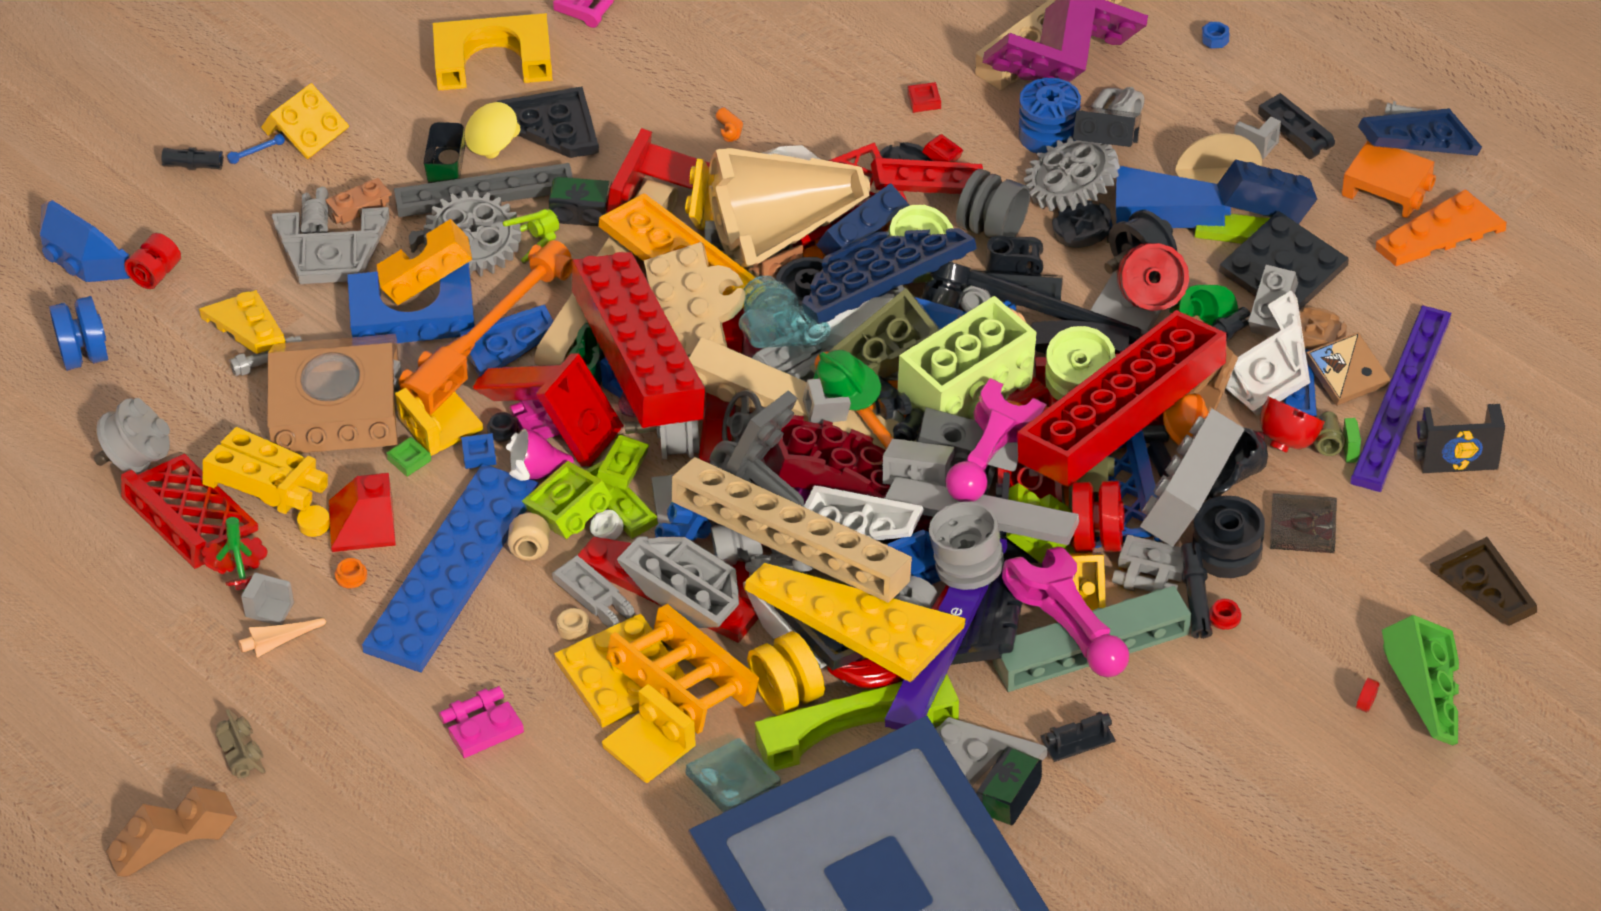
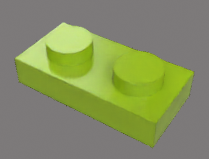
(622, 462)

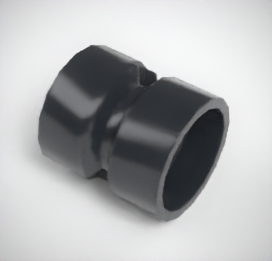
(946, 284)

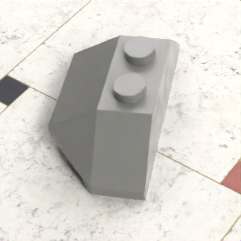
(684, 577)

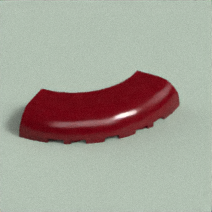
(831, 459)

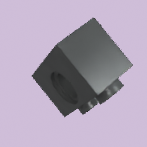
(949, 430)

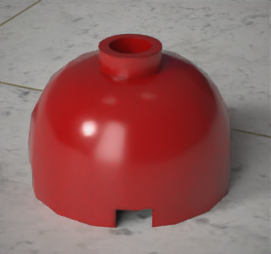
(1288, 426)

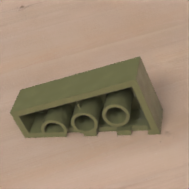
(889, 334)

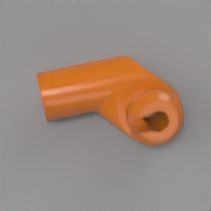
(732, 124)

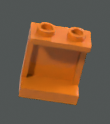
(1390, 175)

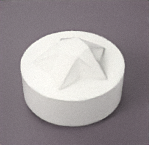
(606, 525)

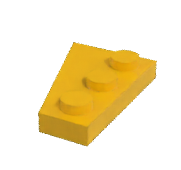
(246, 319)

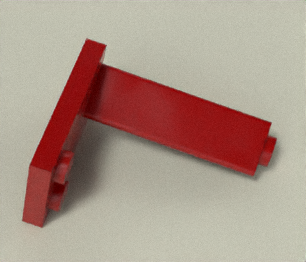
(649, 160)
(569, 398)

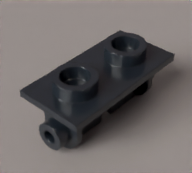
(1079, 737)

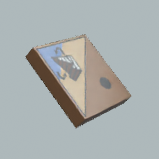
(1347, 368)

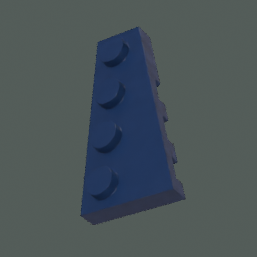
(1421, 131)

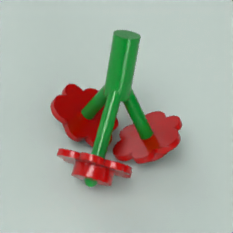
(246, 554)

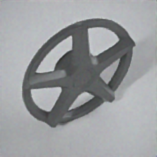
(740, 420)

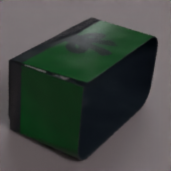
(443, 136)
(579, 200)
(1010, 785)

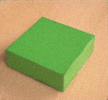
(1352, 440)
(408, 456)

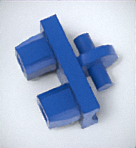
(683, 524)

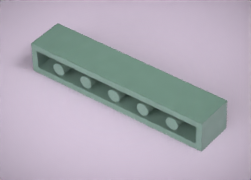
(1053, 652)

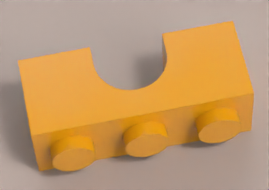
(445, 252)

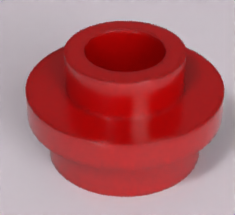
(1225, 614)

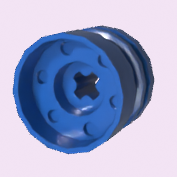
(1047, 113)

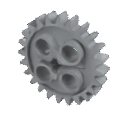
(1071, 174)
(468, 216)

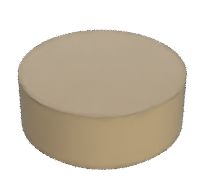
(573, 624)

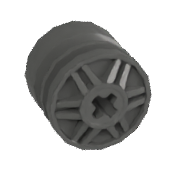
(992, 205)

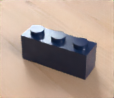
(1266, 190)
(865, 220)

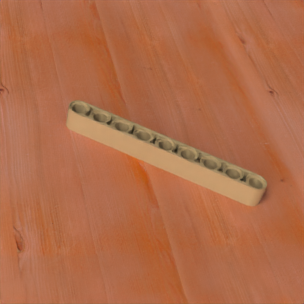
(563, 331)

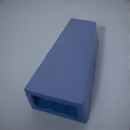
(1170, 197)

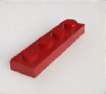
(922, 175)

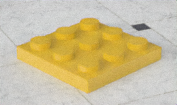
(600, 685)

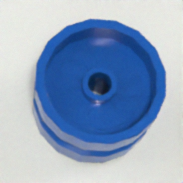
(81, 332)

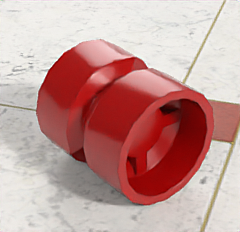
(152, 261)

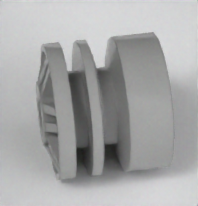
(966, 545)

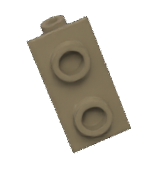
(236, 734)

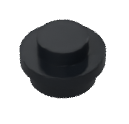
(502, 426)

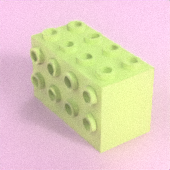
(958, 360)

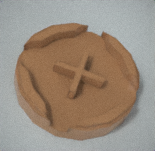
(1320, 327)

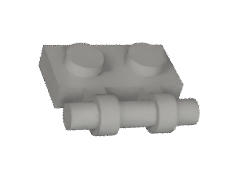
(1150, 558)

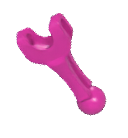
(1000, 425)
(1057, 595)

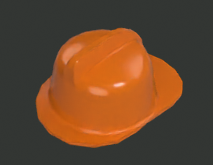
(1182, 415)

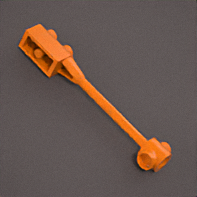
(446, 368)

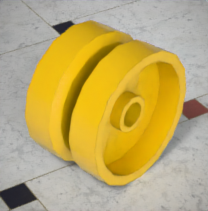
(786, 673)

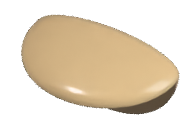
(1213, 155)

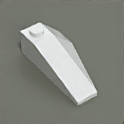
(864, 513)

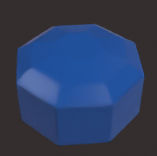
(1215, 35)

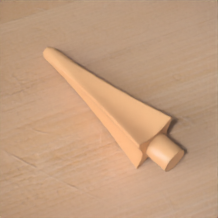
(269, 637)

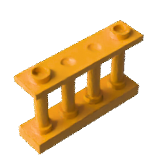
(688, 644)

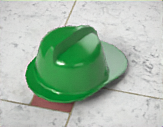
(1207, 302)
(848, 377)

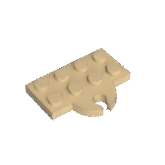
(693, 294)

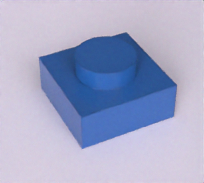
(478, 450)

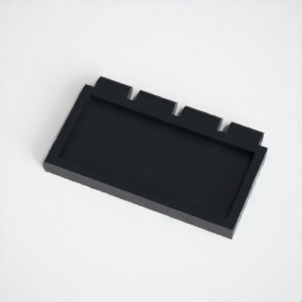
(992, 627)

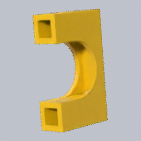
(460, 39)

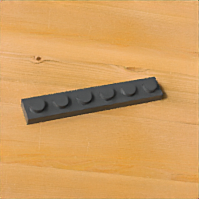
(506, 185)

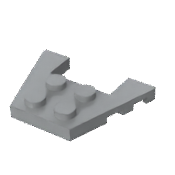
(331, 254)
(979, 748)

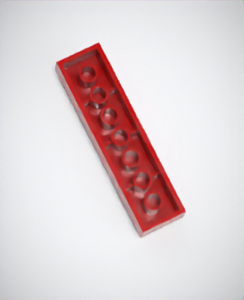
(637, 340)
(1121, 398)

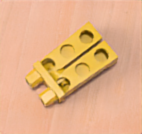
(264, 471)

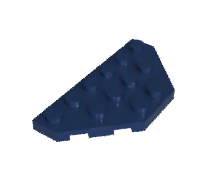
(879, 265)

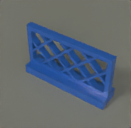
(1141, 478)

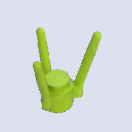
(540, 224)

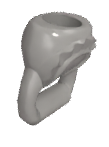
(1125, 99)

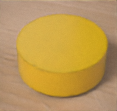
(313, 521)

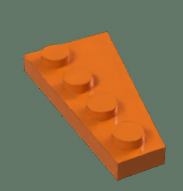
(1440, 228)

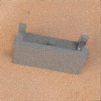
(917, 462)

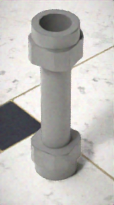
(241, 364)

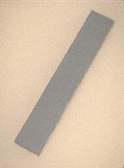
(1011, 515)

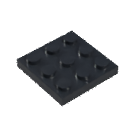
(1288, 247)

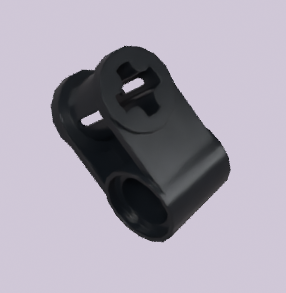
(1013, 254)

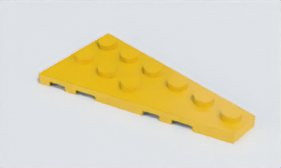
(890, 634)

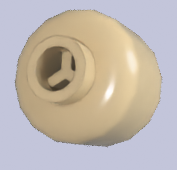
(528, 536)

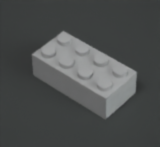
(1190, 476)

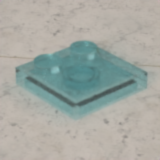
(732, 775)

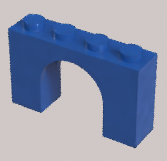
(440, 320)

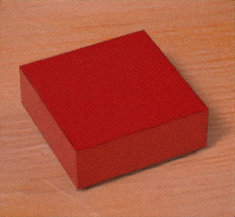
(924, 97)
(942, 149)

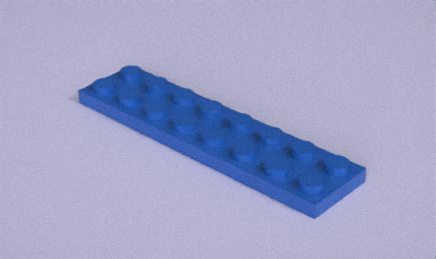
(449, 570)

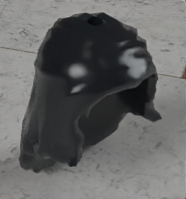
(1245, 460)

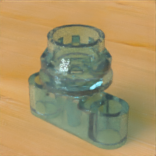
(775, 318)

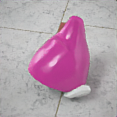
(534, 456)

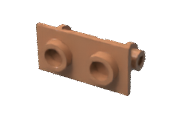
(347, 204)
(772, 266)

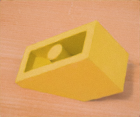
(1090, 578)

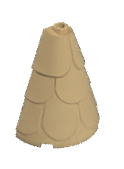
(777, 199)

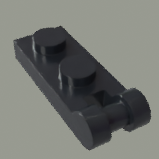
(1297, 125)

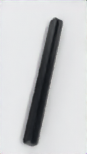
(1044, 303)

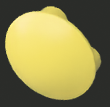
(491, 129)

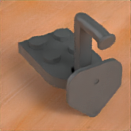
(760, 435)

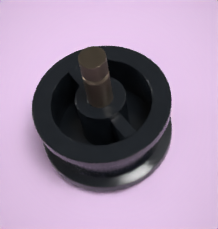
(1140, 229)

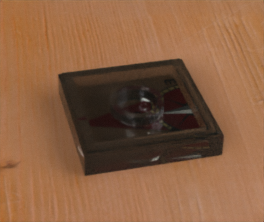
(1303, 523)

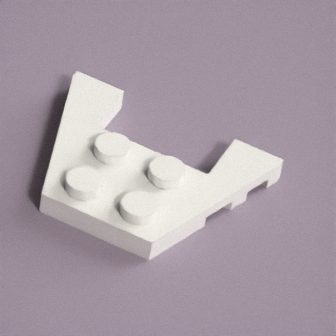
(1275, 365)

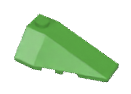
(1424, 662)

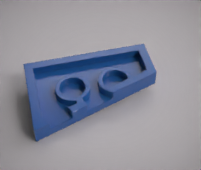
(509, 338)

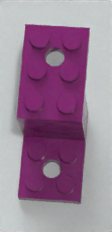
(1064, 39)

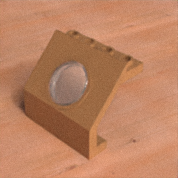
(332, 394)

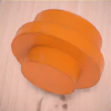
(350, 573)

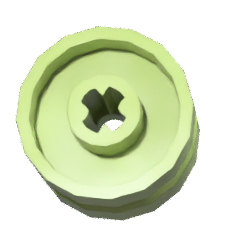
(919, 218)
(1074, 357)

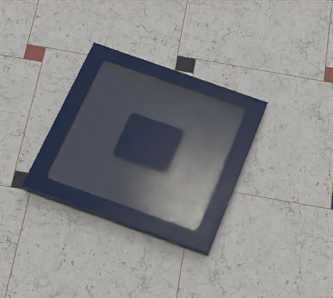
(869, 834)

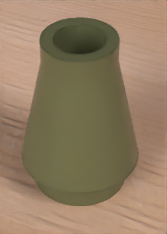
(1331, 437)

